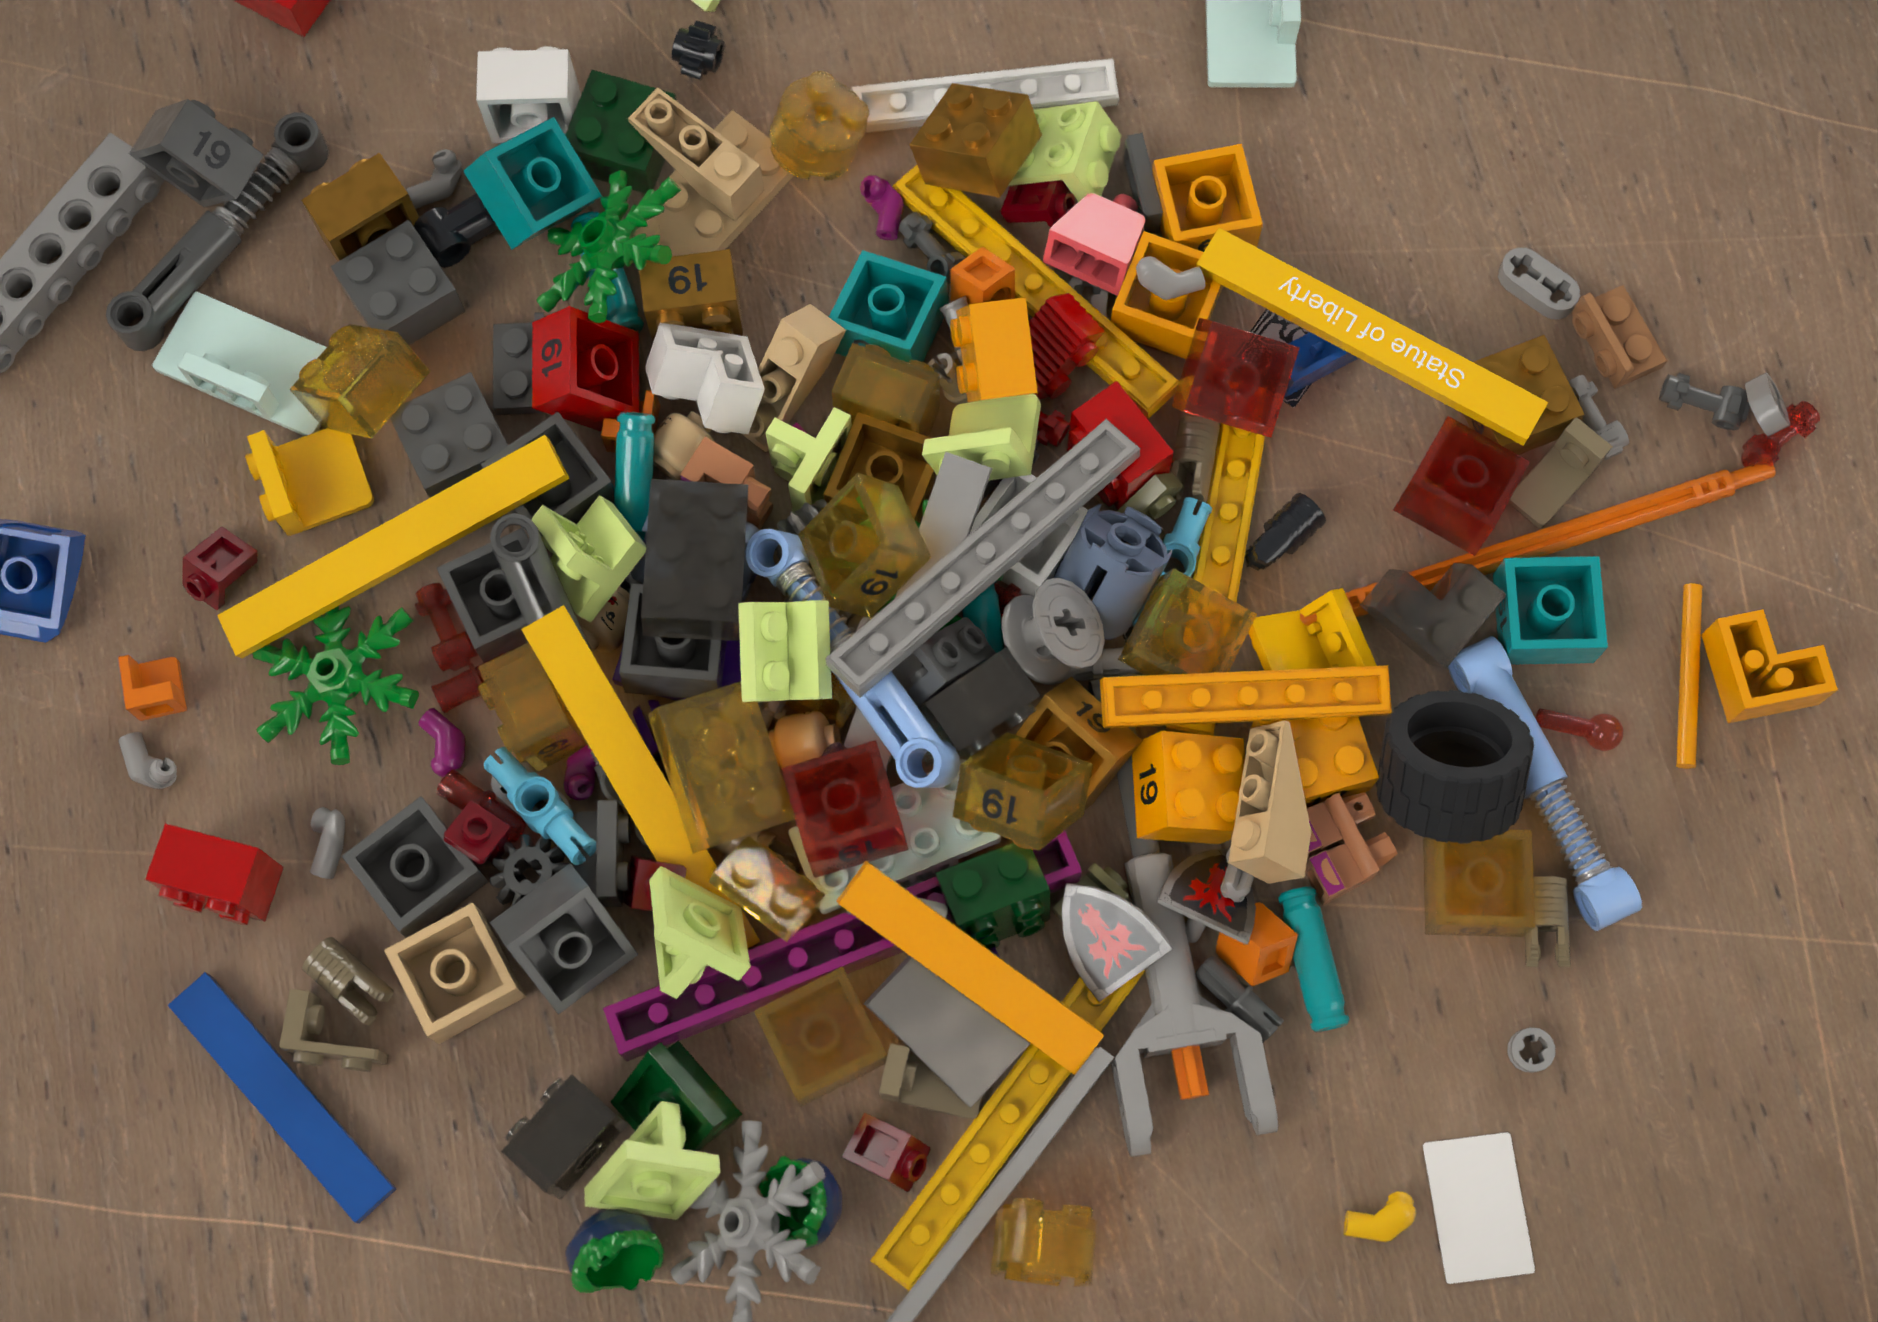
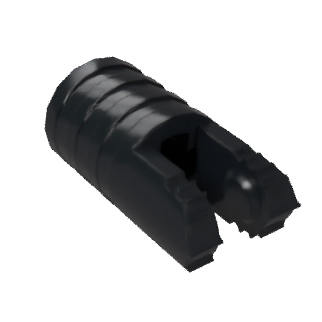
(1285, 531)

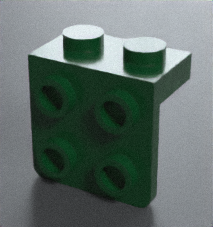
(997, 895)

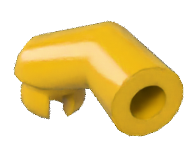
(1385, 1224)

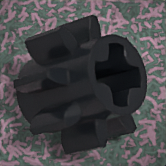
(698, 50)

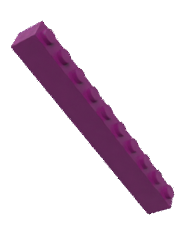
(784, 967)

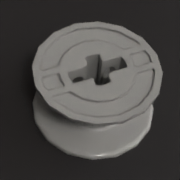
(1053, 631)

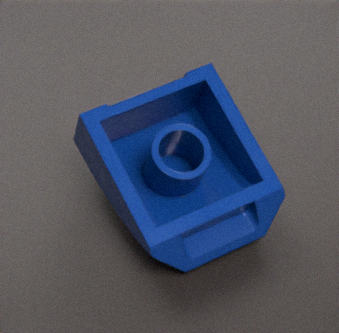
(37, 578)

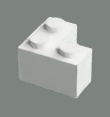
(709, 369)

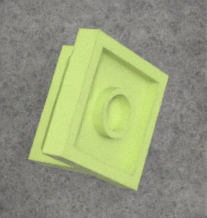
(805, 459)
(590, 555)
(784, 650)
(693, 932)
(653, 1171)

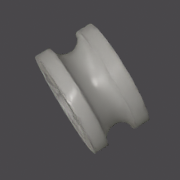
(1545, 1055)

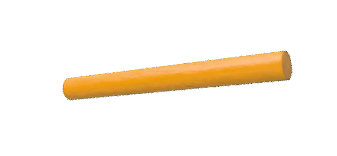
(1689, 676)

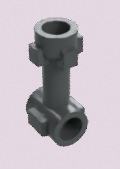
(919, 233)
(1729, 407)

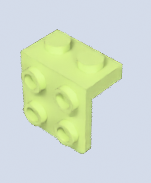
(1074, 147)
(991, 433)

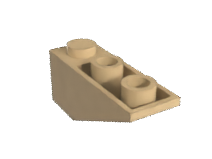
(699, 154)
(793, 366)
(1271, 813)

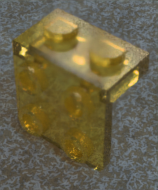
(768, 888)

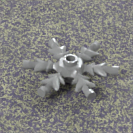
(751, 1225)

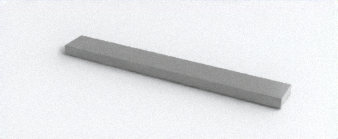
(943, 527)
(982, 558)
(1002, 1187)

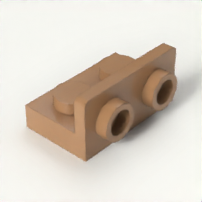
(1617, 336)

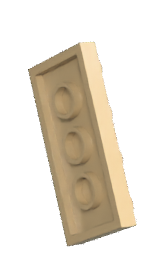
(696, 225)

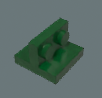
(676, 1078)

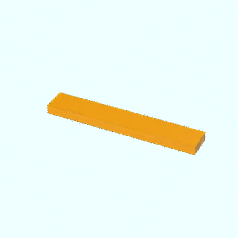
(1245, 696)
(970, 967)

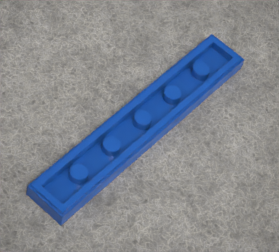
(282, 1098)

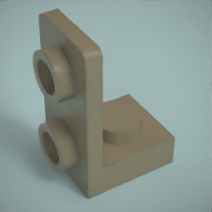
(1560, 473)
(305, 1019)
(914, 1084)

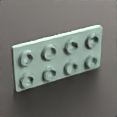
(1252, 42)
(239, 361)
(931, 836)

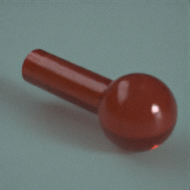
(1601, 731)

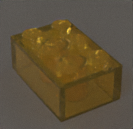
(720, 766)

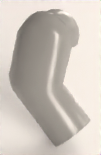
(442, 182)
(1166, 282)
(145, 768)
(331, 843)

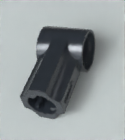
(454, 230)

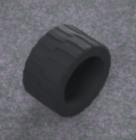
(1454, 766)

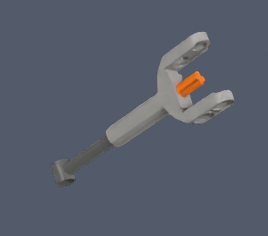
(1179, 1017)

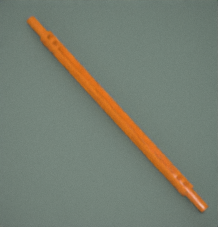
(1586, 528)

